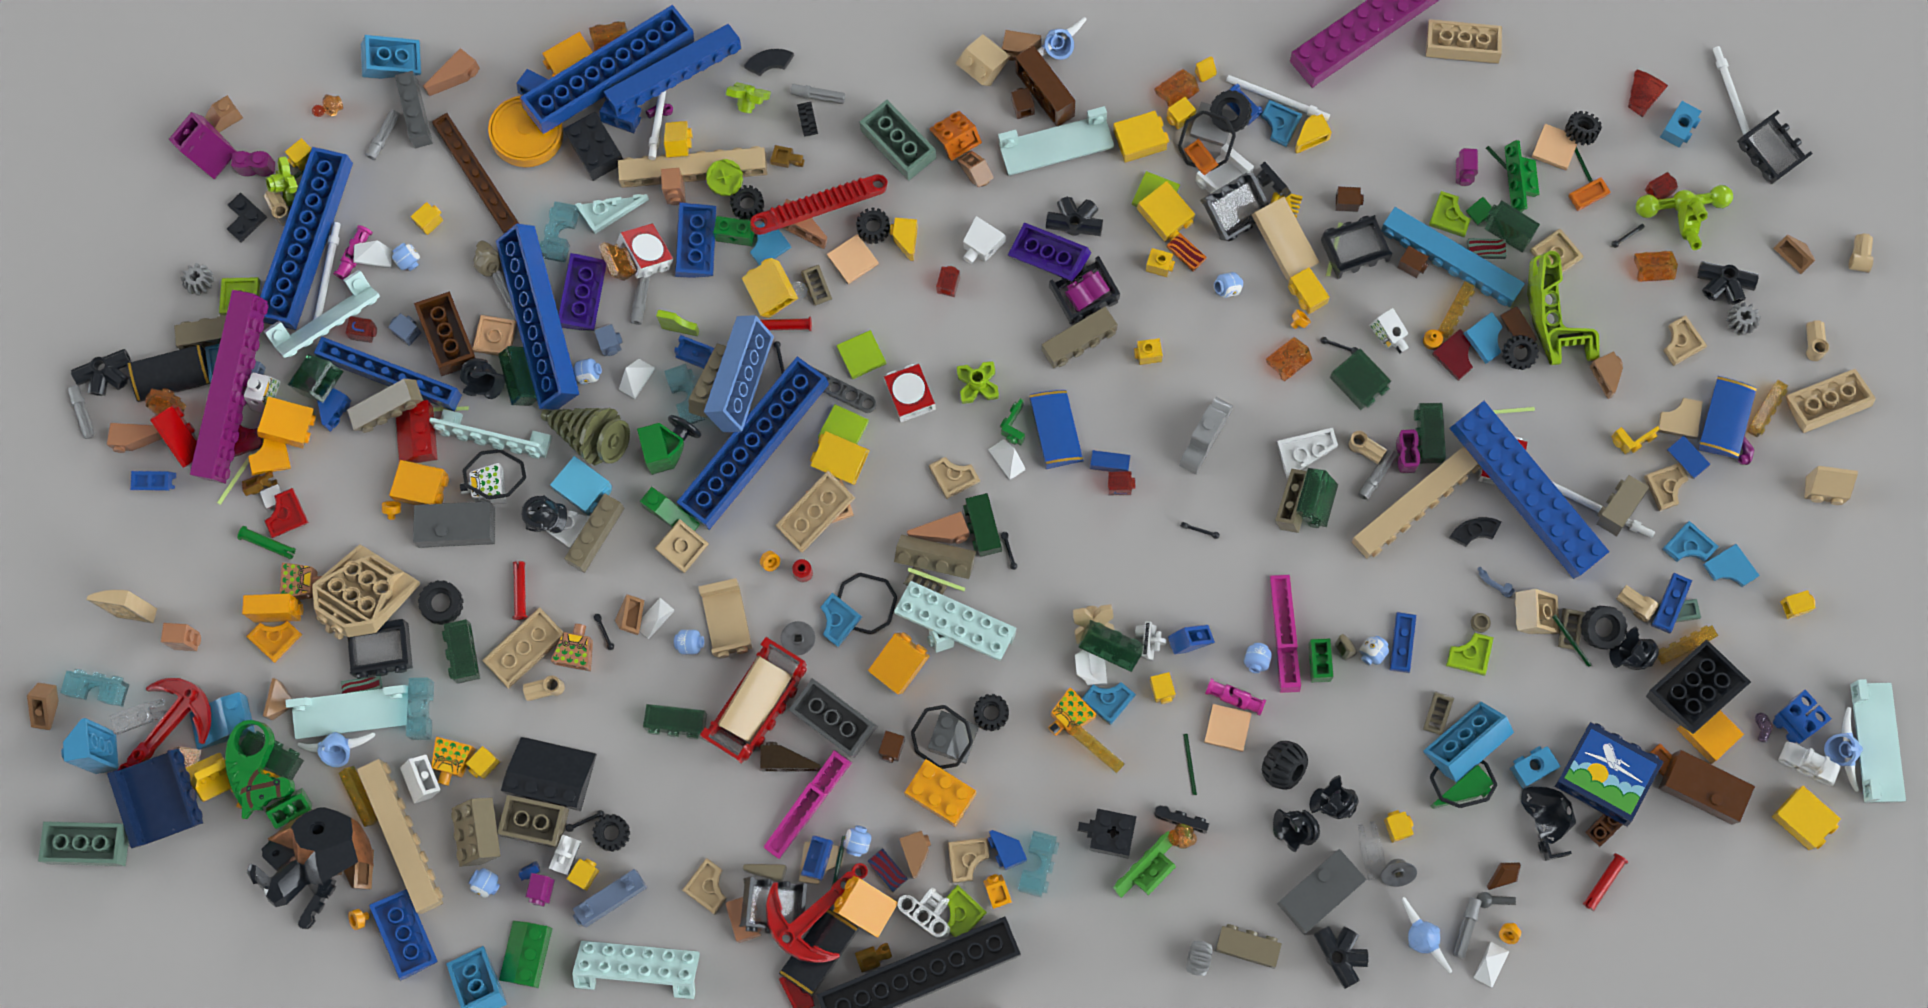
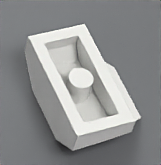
(1091, 668)

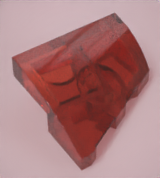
(1645, 92)

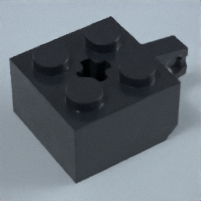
(1101, 840)

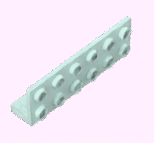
(1056, 143)
(289, 344)
(450, 424)
(955, 621)
(349, 712)
(1880, 743)
(636, 965)

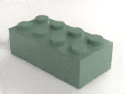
(898, 140)
(83, 844)

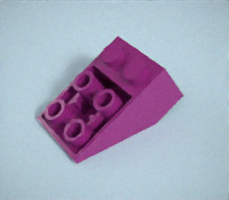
(202, 144)

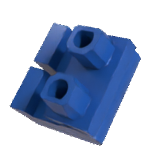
(1797, 722)

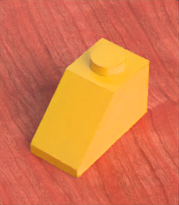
(1313, 133)
(905, 235)

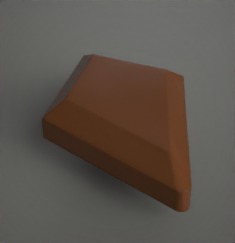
(1505, 874)

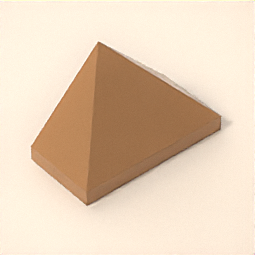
(1795, 253)
(630, 614)
(276, 701)
(360, 875)

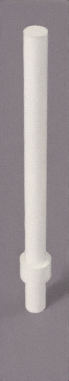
(1722, 65)
(1310, 110)
(654, 141)
(333, 241)
(1634, 526)

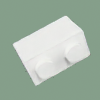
(420, 779)

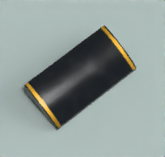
(170, 371)
(829, 933)

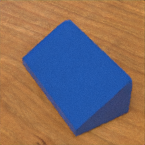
(1109, 461)

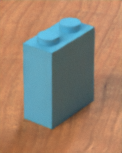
(581, 485)

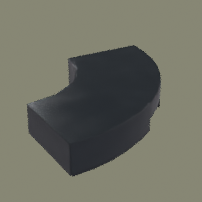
(769, 59)
(1475, 528)

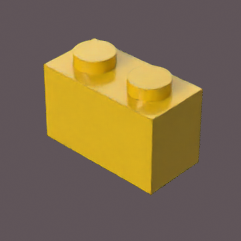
(677, 139)
(1308, 290)

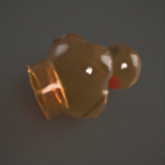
(331, 106)
(1182, 836)

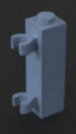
(609, 898)

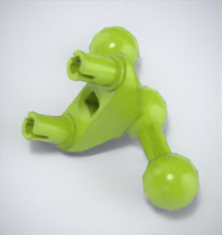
(1689, 208)

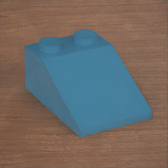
(389, 56)
(225, 715)
(476, 981)

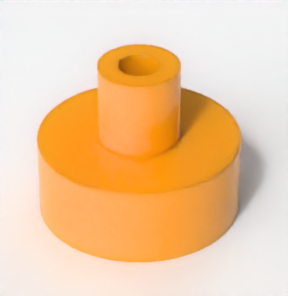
(1300, 319)
(1432, 339)
(391, 508)
(770, 561)
(357, 918)
(1510, 933)

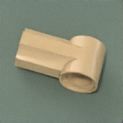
(278, 206)
(1861, 257)
(1816, 339)
(1368, 449)
(1642, 606)
(541, 688)

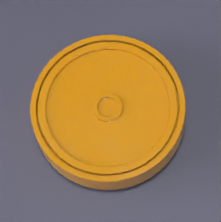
(518, 138)

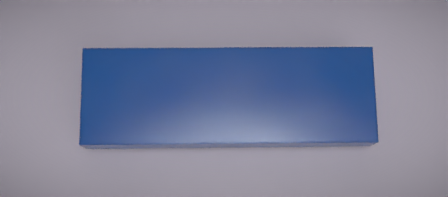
(1671, 603)
(1403, 642)

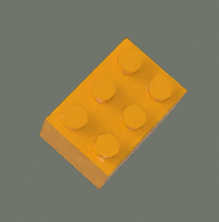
(940, 793)

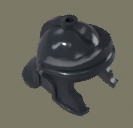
(481, 379)
(550, 517)
(1634, 652)
(1334, 800)
(1296, 828)

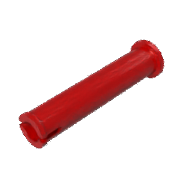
(788, 324)
(519, 591)
(1605, 882)

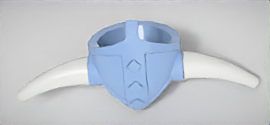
(1059, 42)
(335, 748)
(1845, 749)
(1424, 936)

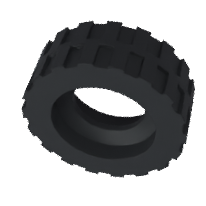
(1228, 97)
(432, 590)
(1618, 631)

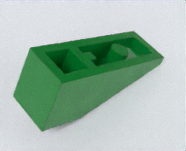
(666, 509)
(1468, 788)

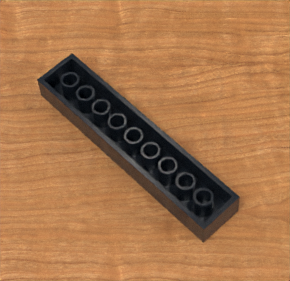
(927, 970)

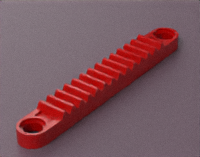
(818, 204)

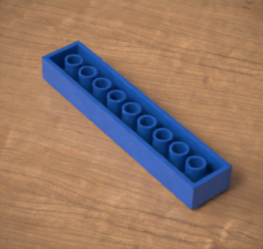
(613, 63)
(305, 236)
(537, 317)
(748, 450)
(1529, 490)

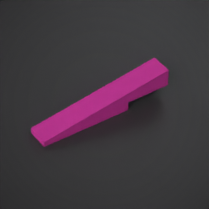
(1285, 634)
(807, 804)

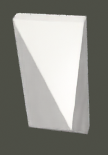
(373, 254)
(635, 378)
(1007, 459)
(655, 618)
(1491, 964)

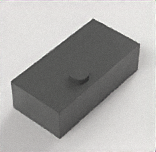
(454, 524)
(833, 718)
(1321, 891)

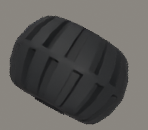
(1284, 765)

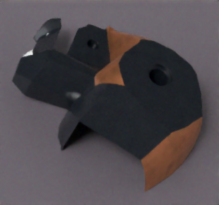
(310, 853)

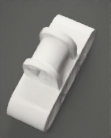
(1809, 763)
(930, 906)

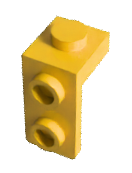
(1626, 444)

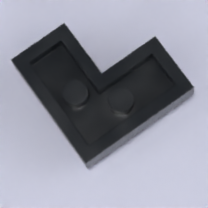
(249, 217)

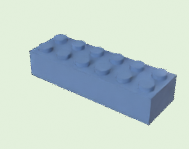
(739, 374)

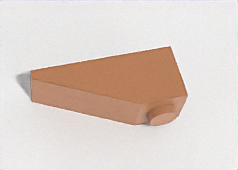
(453, 73)
(808, 230)
(131, 436)
(944, 530)

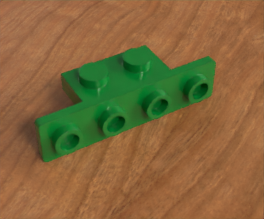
(1521, 176)

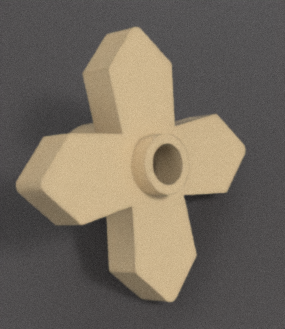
(1082, 617)

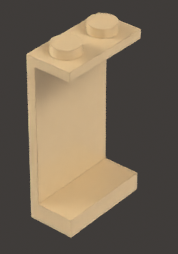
(726, 618)

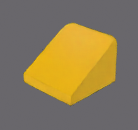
(1205, 69)

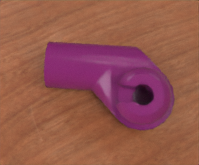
(667, 110)
(1747, 454)

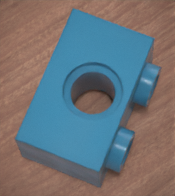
(1684, 114)
(1546, 764)

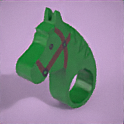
(247, 776)

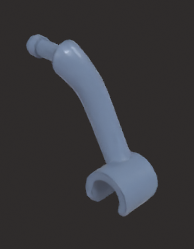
(1506, 591)

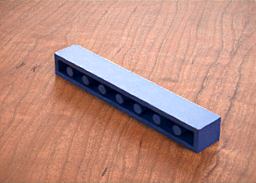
(672, 70)
(386, 372)

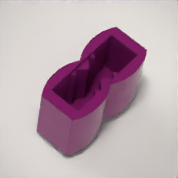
(253, 163)
(1466, 166)
(1087, 290)
(1407, 449)
(539, 889)

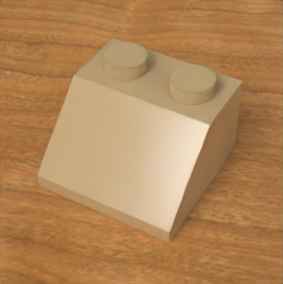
(983, 60)
(1830, 485)
(1535, 612)

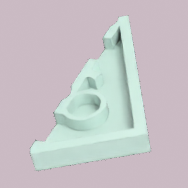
(603, 213)

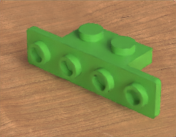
(1148, 870)

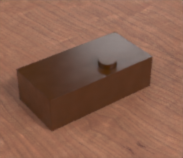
(1045, 86)
(444, 332)
(1706, 787)

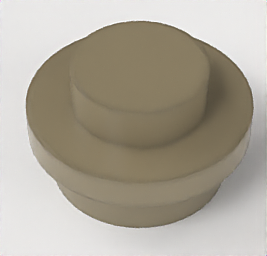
(1480, 622)

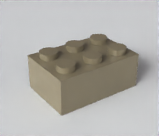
(532, 821)
(475, 832)

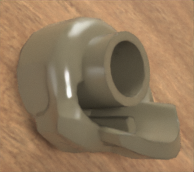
(486, 259)

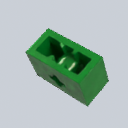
(733, 231)
(1320, 660)
(288, 808)

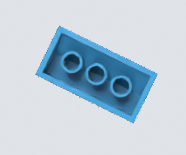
(1469, 741)
(91, 747)

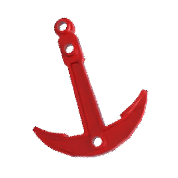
(183, 705)
(779, 927)

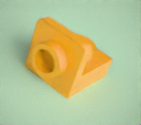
(997, 890)

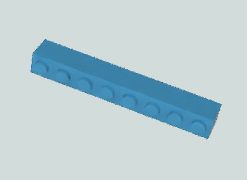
(1452, 257)

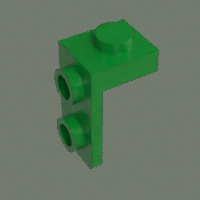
(1013, 435)

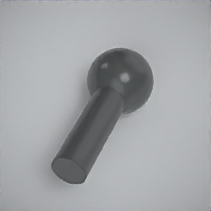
(1488, 900)

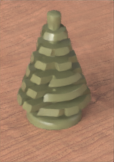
(592, 432)

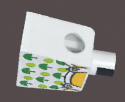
(1390, 330)
(259, 389)
(487, 480)

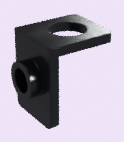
(1545, 849)

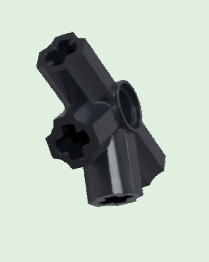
(1071, 214)
(1730, 286)
(109, 374)
(1349, 957)

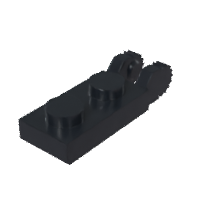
(1198, 824)
(316, 905)

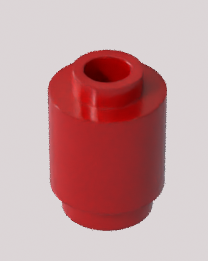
(802, 576)

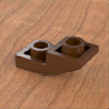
(1517, 324)
(1603, 829)

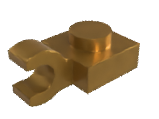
(784, 156)
(256, 484)
(870, 958)

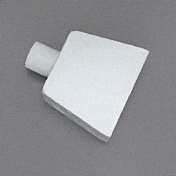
(982, 241)

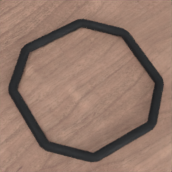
(1213, 115)
(499, 495)
(892, 606)
(957, 716)
(1468, 803)

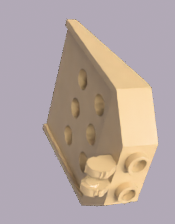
(349, 616)

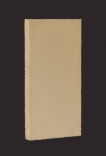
(815, 511)
(523, 648)

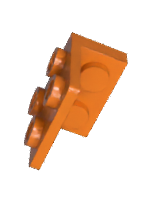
(956, 134)

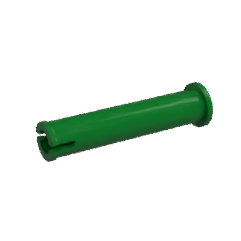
(265, 542)

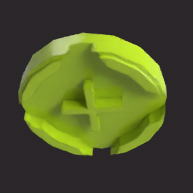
(724, 177)

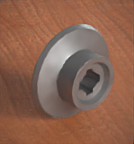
(798, 629)
(1398, 873)

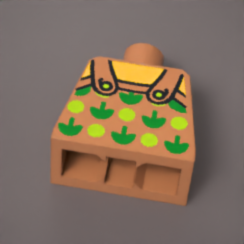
(298, 580)
(574, 650)

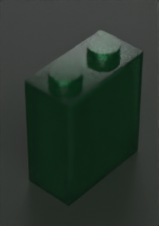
(1511, 225)
(315, 378)
(1361, 379)
(1317, 497)

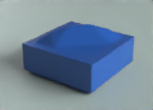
(525, 872)

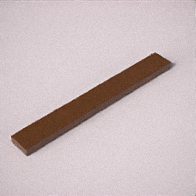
(475, 172)

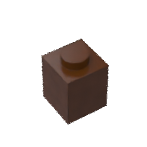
(1022, 103)
(1349, 199)
(1413, 262)
(891, 746)

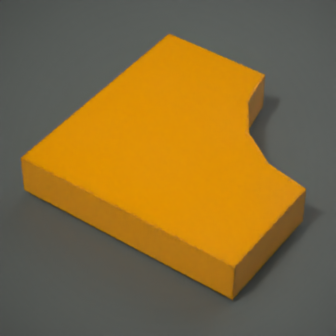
(271, 457)
(274, 640)

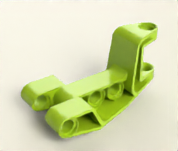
(1543, 282)

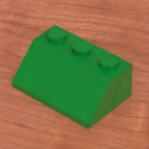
(525, 954)

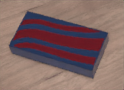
(887, 870)

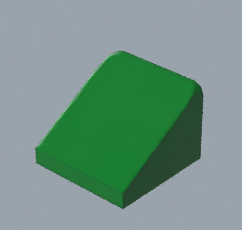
(1479, 210)

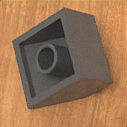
(951, 737)

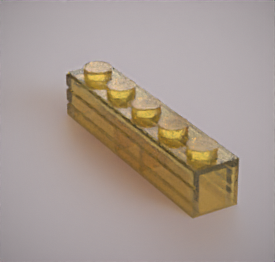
(1456, 309)
(1768, 408)
(1686, 644)
(1096, 747)
(358, 796)

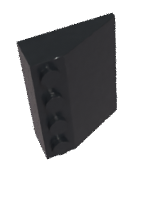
(1698, 687)
(549, 773)

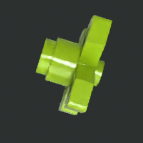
(747, 96)
(283, 181)
(973, 388)

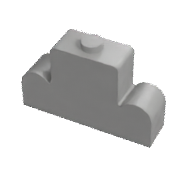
(1205, 434)

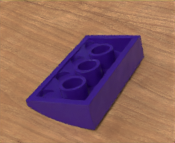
(1049, 252)
(582, 292)

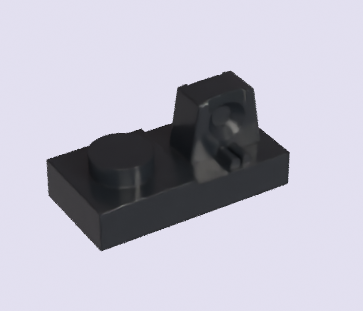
(1267, 176)

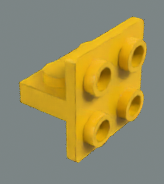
(209, 777)

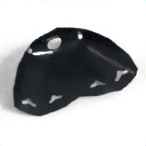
(1549, 812)

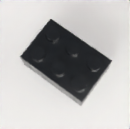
(593, 145)

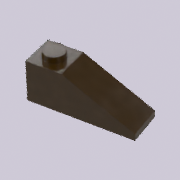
(781, 759)

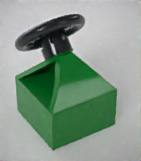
(662, 446)

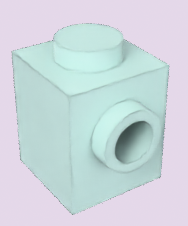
(939, 641)

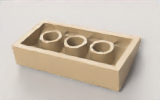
(1464, 41)
(1285, 238)
(1830, 400)
(124, 605)
(755, 699)

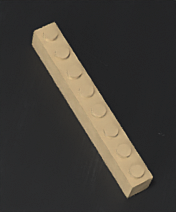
(693, 167)
(1415, 502)
(400, 836)

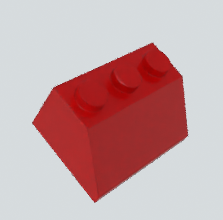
(176, 433)
(416, 434)

